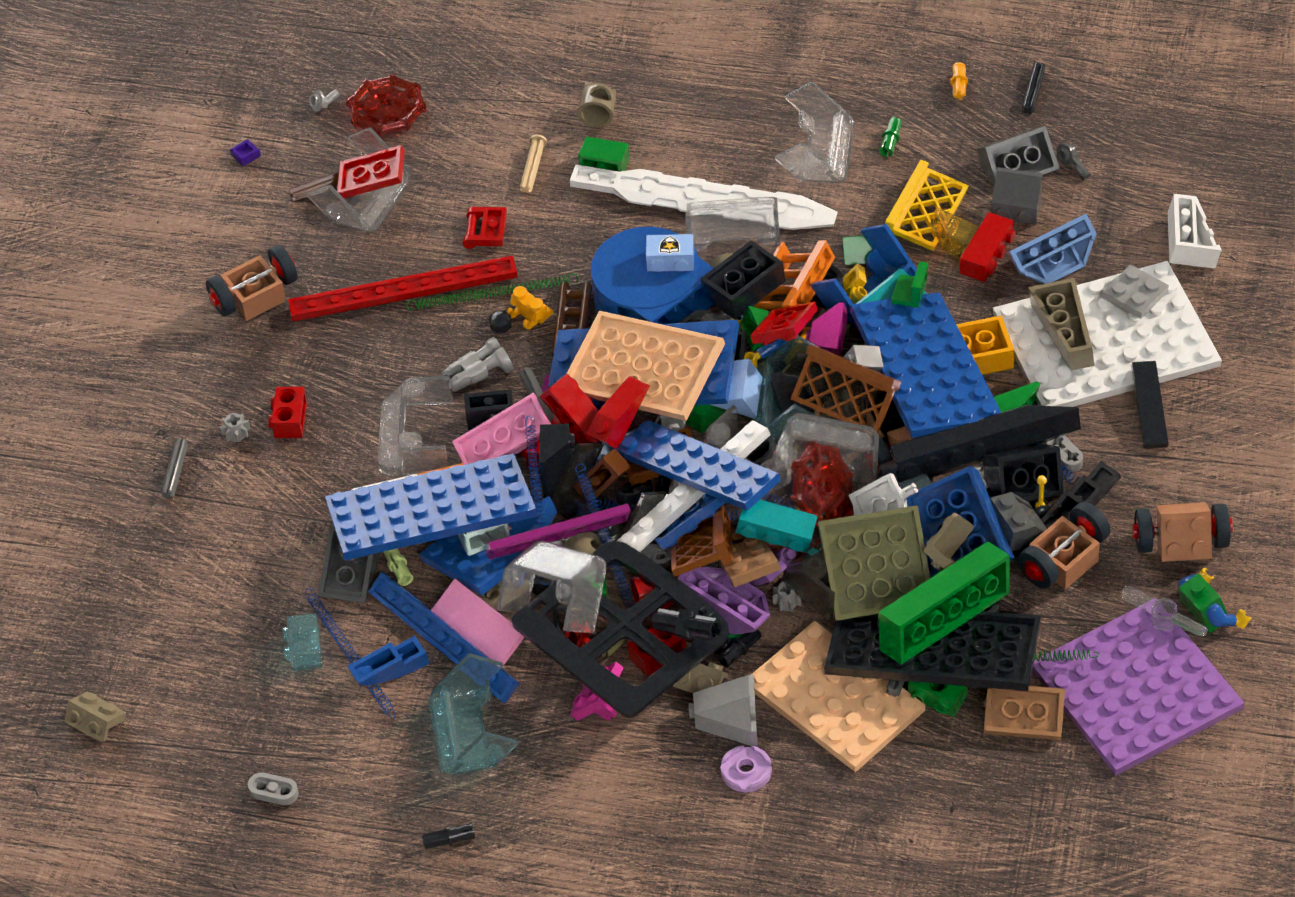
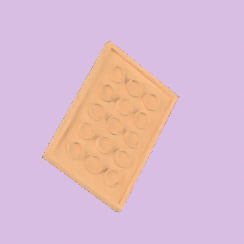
(660, 355)
(840, 713)

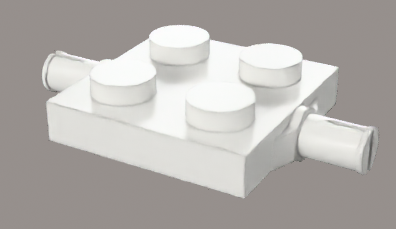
(881, 496)

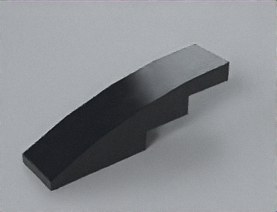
(1088, 489)

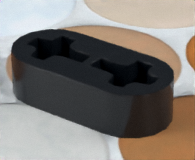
(630, 494)

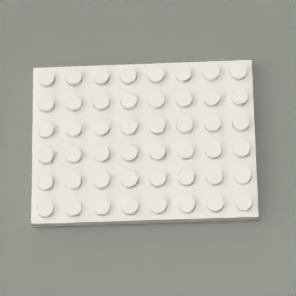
(1166, 334)

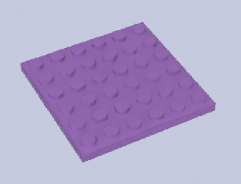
(1140, 691)

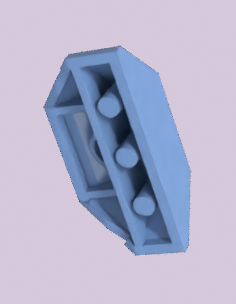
(1056, 251)

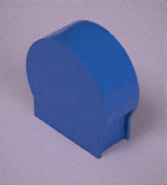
(628, 290)

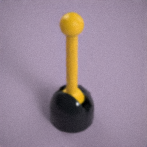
(1041, 507)

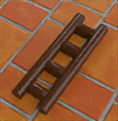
(563, 311)

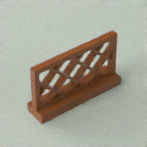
(846, 368)
(711, 531)

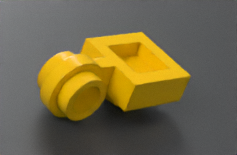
(854, 283)

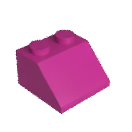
(830, 329)

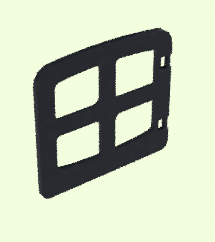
(622, 624)

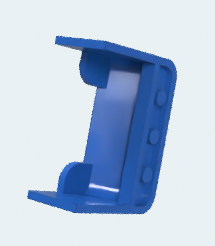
(882, 262)

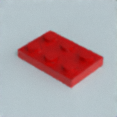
(371, 172)
(784, 323)

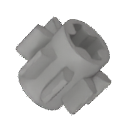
(235, 427)
(785, 597)

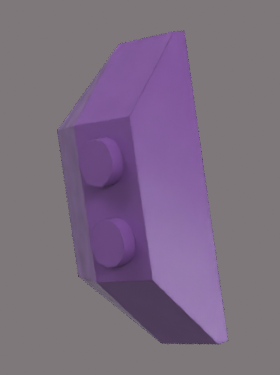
(742, 607)

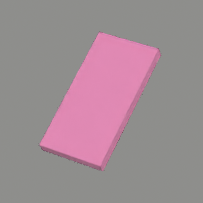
(503, 432)
(478, 622)

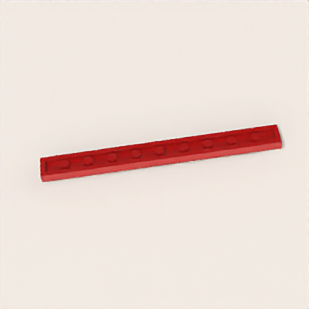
(402, 288)

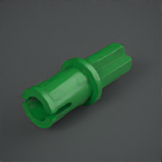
(890, 137)

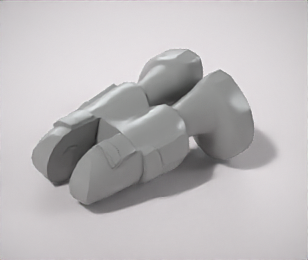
(471, 368)

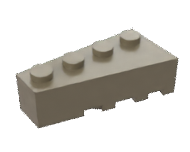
(1063, 318)

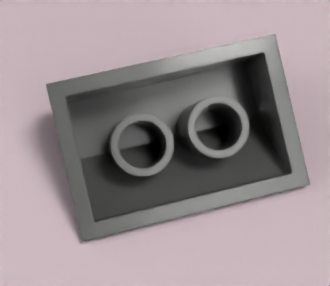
(1023, 151)

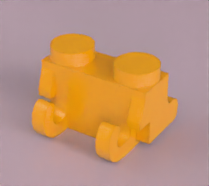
(528, 307)

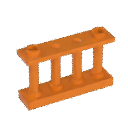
(814, 270)

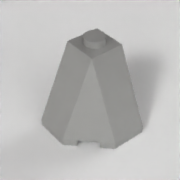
(727, 710)

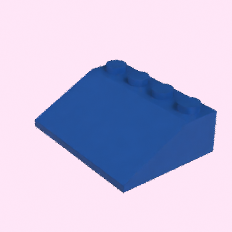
(968, 497)

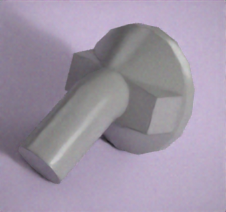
(319, 101)

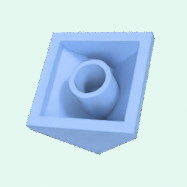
(744, 389)

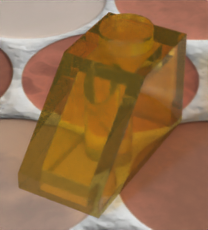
(952, 231)

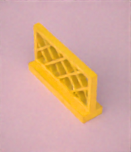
(910, 194)

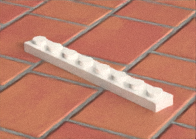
(684, 496)

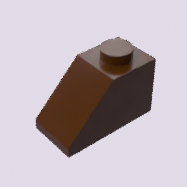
(603, 474)

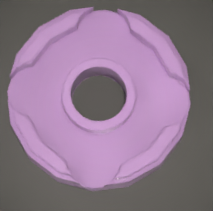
(750, 780)

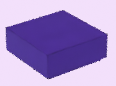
(245, 152)

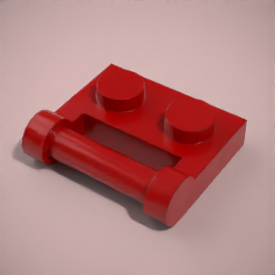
(491, 230)

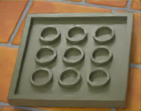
(873, 559)

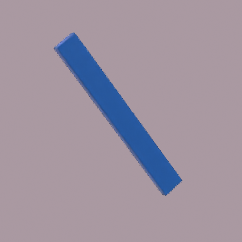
(436, 630)

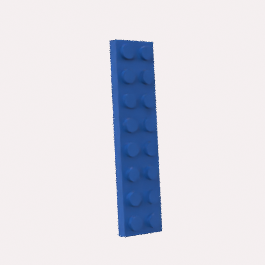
(698, 465)

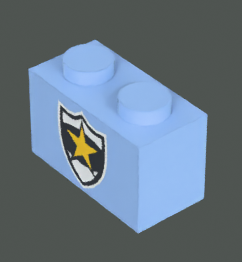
(670, 252)

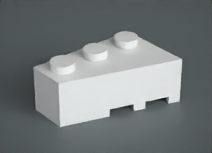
(1189, 234)

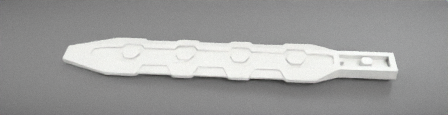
(657, 189)

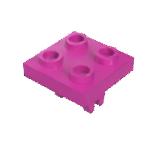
(589, 703)

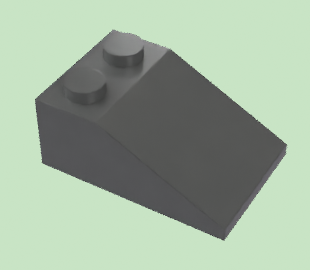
(349, 578)

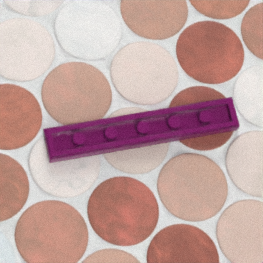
(558, 531)

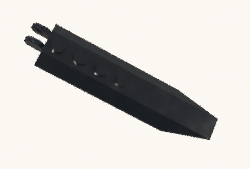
(966, 444)

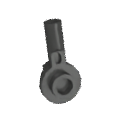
(1068, 155)

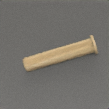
(537, 142)

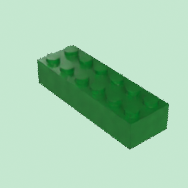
(944, 602)

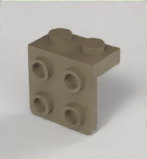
(947, 541)

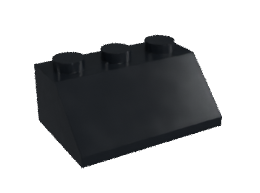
(744, 279)
(554, 454)
(1019, 469)

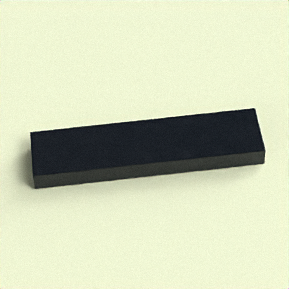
(1149, 404)

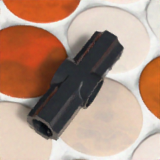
(687, 624)

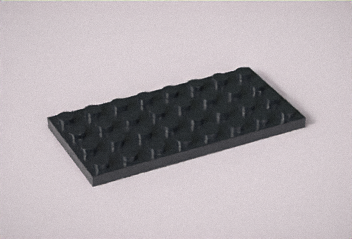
(983, 652)

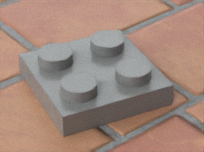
(1135, 291)

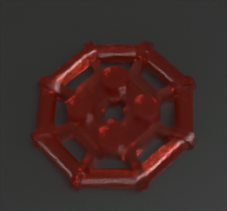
(383, 96)
(834, 475)

